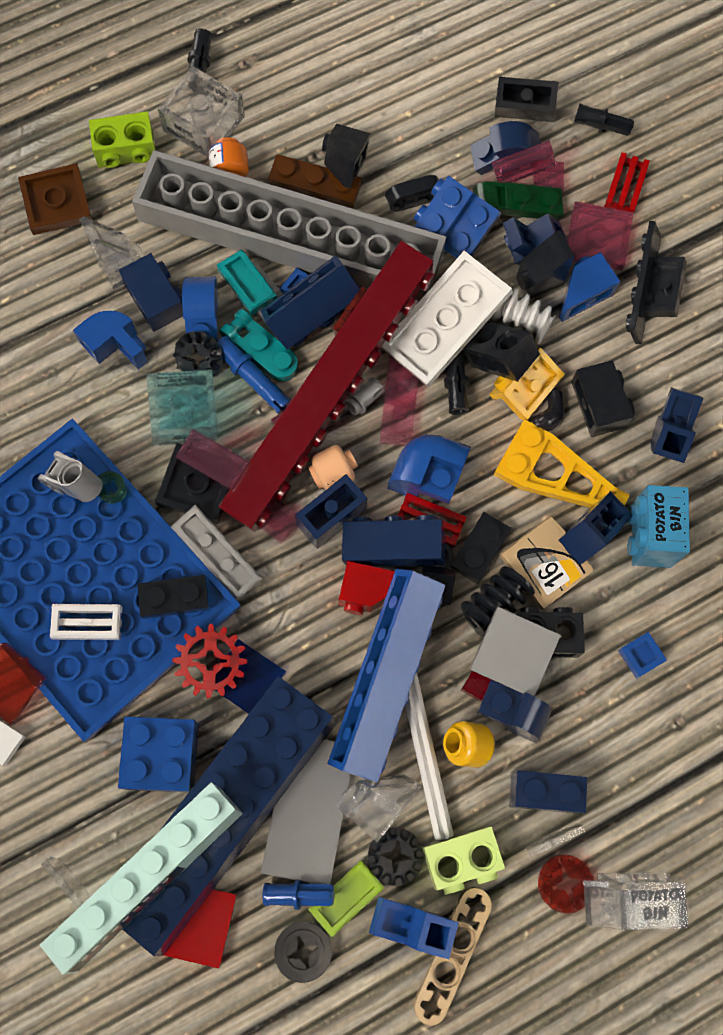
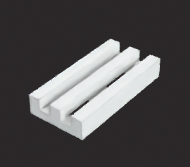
(115, 622)

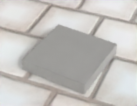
(515, 652)

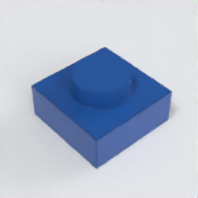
(642, 655)

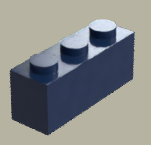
(310, 303)
(394, 542)

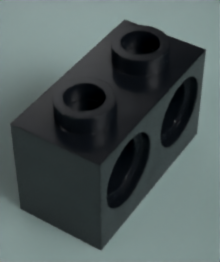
(502, 350)
(560, 616)

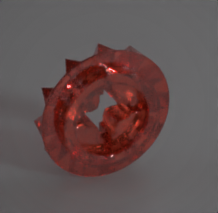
(551, 875)

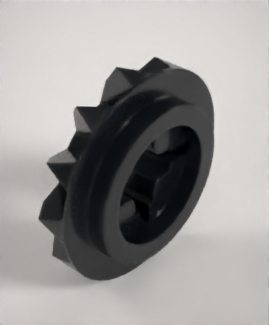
(206, 347)
(406, 870)
(295, 968)

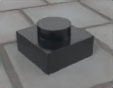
(444, 576)

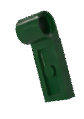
(521, 199)

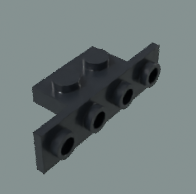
(657, 286)

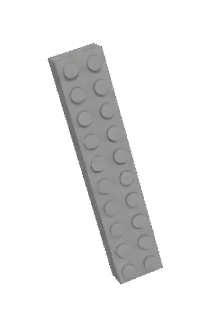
(272, 220)

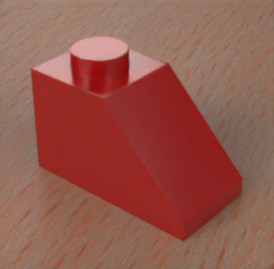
(364, 588)

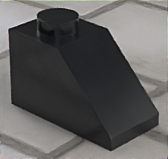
(345, 152)
(545, 266)

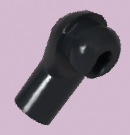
(554, 414)

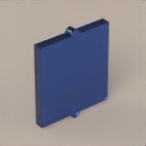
(258, 677)

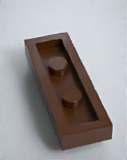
(312, 181)

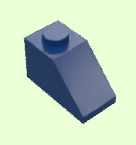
(588, 285)

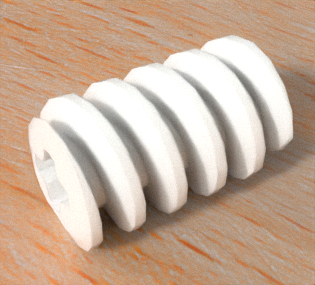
(525, 315)

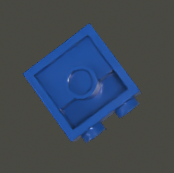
(458, 216)

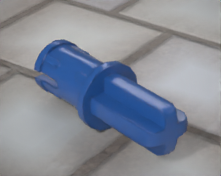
(298, 894)

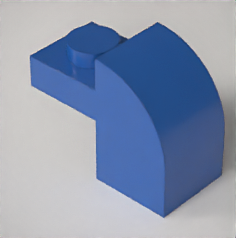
(200, 305)
(107, 332)
(414, 927)

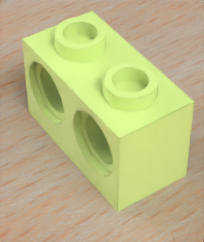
(461, 850)

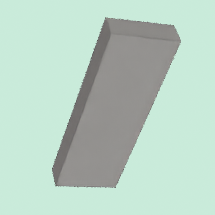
(216, 552)

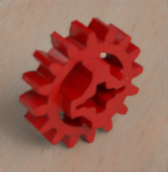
(210, 645)

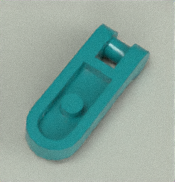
(262, 346)

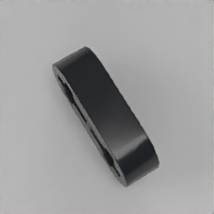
(411, 193)

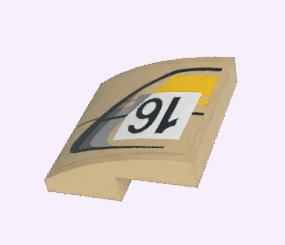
(545, 562)

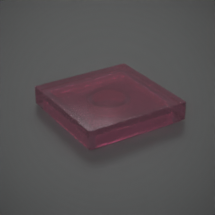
(600, 230)

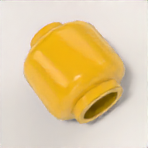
(469, 744)

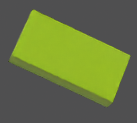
(351, 895)

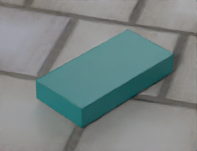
(246, 282)

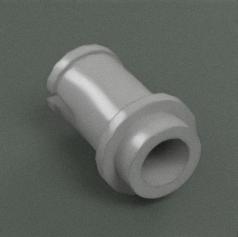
(364, 396)

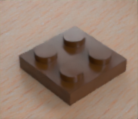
(54, 198)

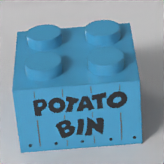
(659, 527)

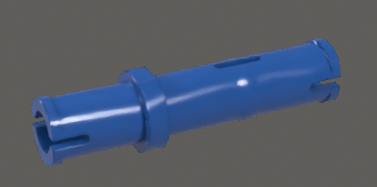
(242, 365)

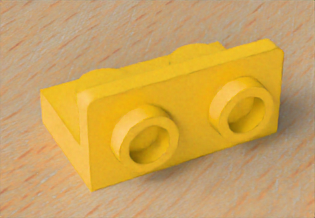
(531, 389)

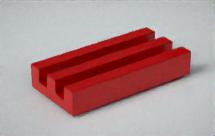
(632, 164)
(437, 510)

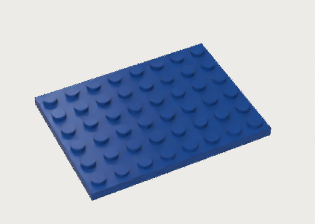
(91, 554)

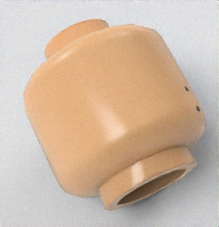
(332, 465)

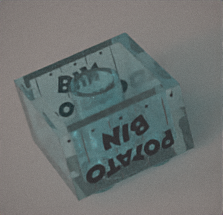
(181, 404)

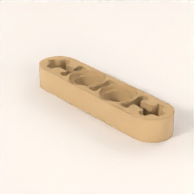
(458, 957)

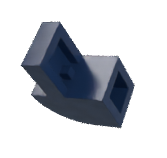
(503, 141)
(524, 239)
(674, 426)
(519, 712)

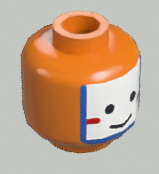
(229, 156)

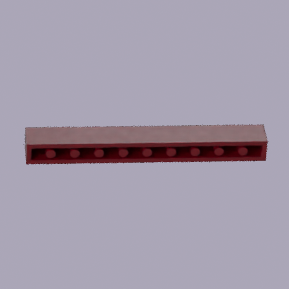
(328, 386)

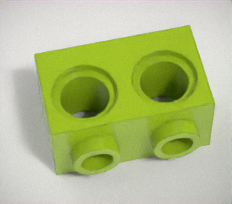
(122, 134)

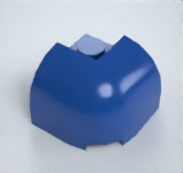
(429, 467)

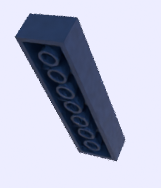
(254, 774)

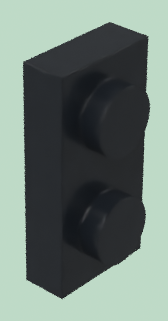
(480, 547)
(173, 596)

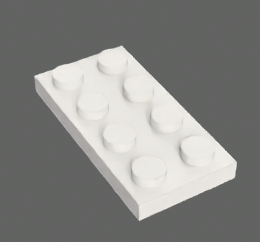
(447, 318)

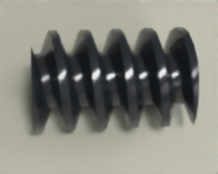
(499, 593)

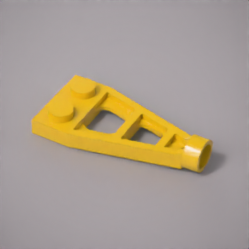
(523, 455)

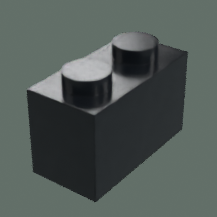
(526, 99)
(602, 398)

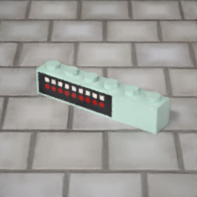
(140, 880)

